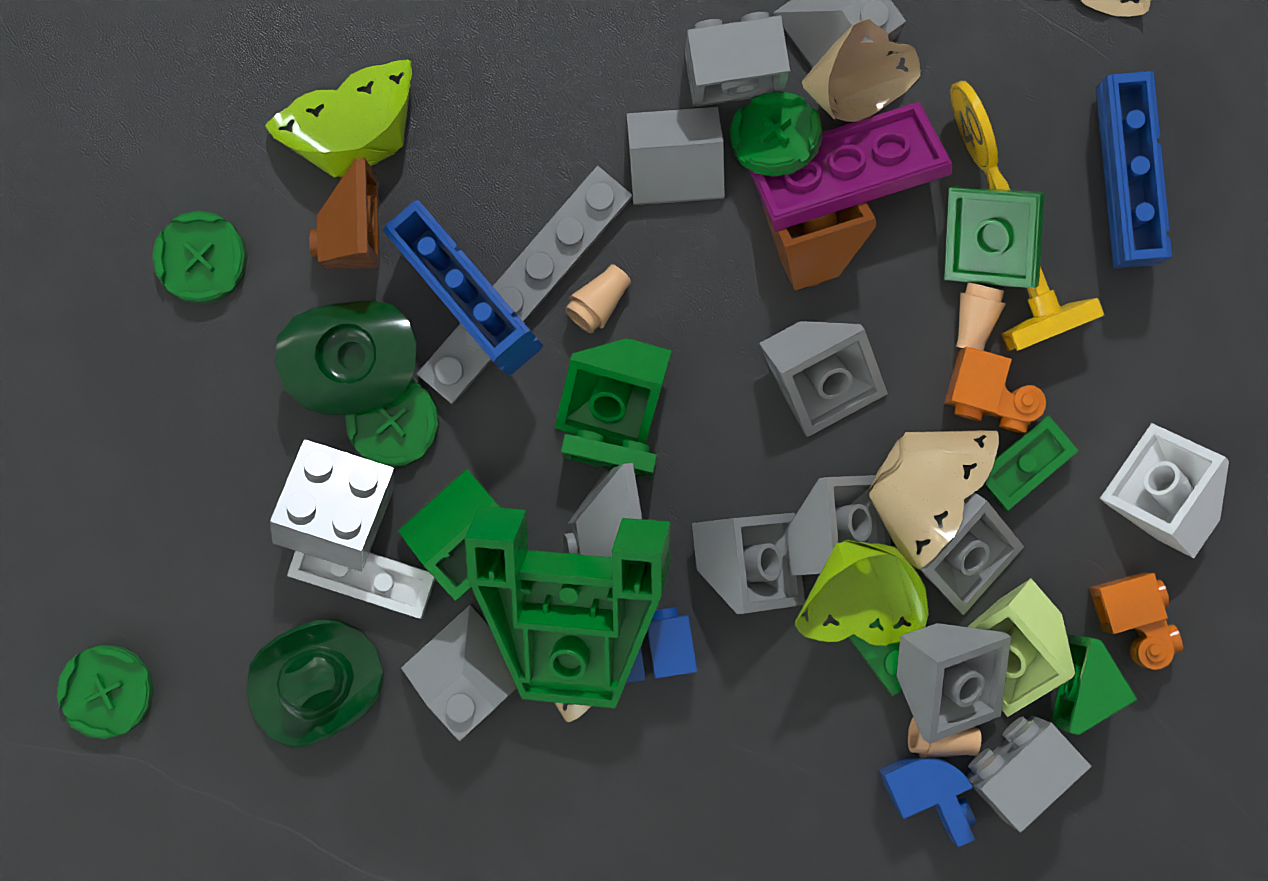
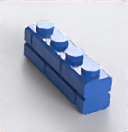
(1133, 170)
(463, 288)

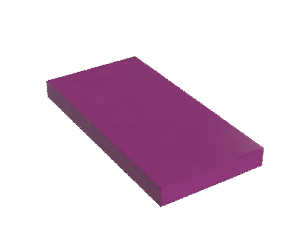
(857, 166)

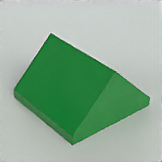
(1093, 691)

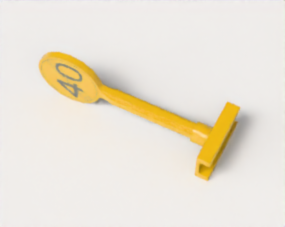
(1048, 315)

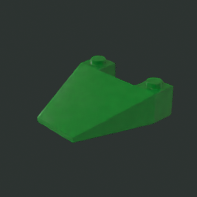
(567, 618)

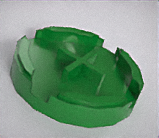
(776, 134)
(199, 257)
(397, 431)
(105, 691)

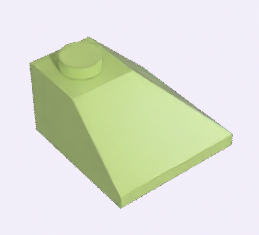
(1038, 644)

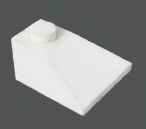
(1170, 489)

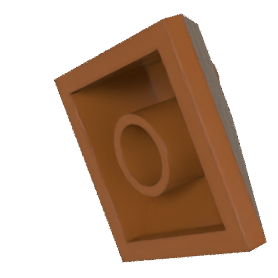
(349, 222)
(822, 246)

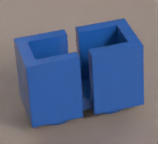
(669, 645)

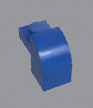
(925, 782)

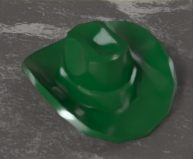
(346, 357)
(313, 682)

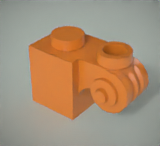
(980, 390)
(1140, 605)

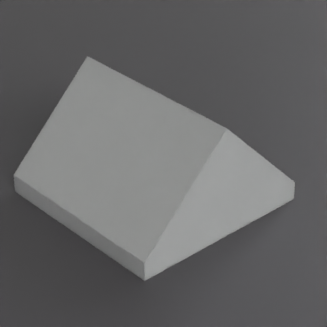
(676, 156)

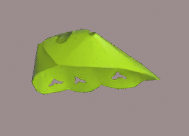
(351, 121)
(857, 588)

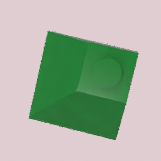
(613, 390)

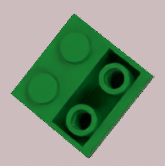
(440, 531)

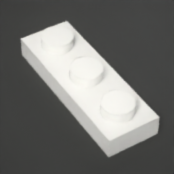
(380, 582)

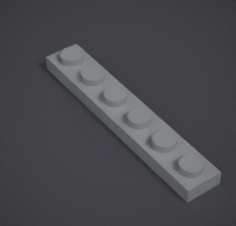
(532, 277)

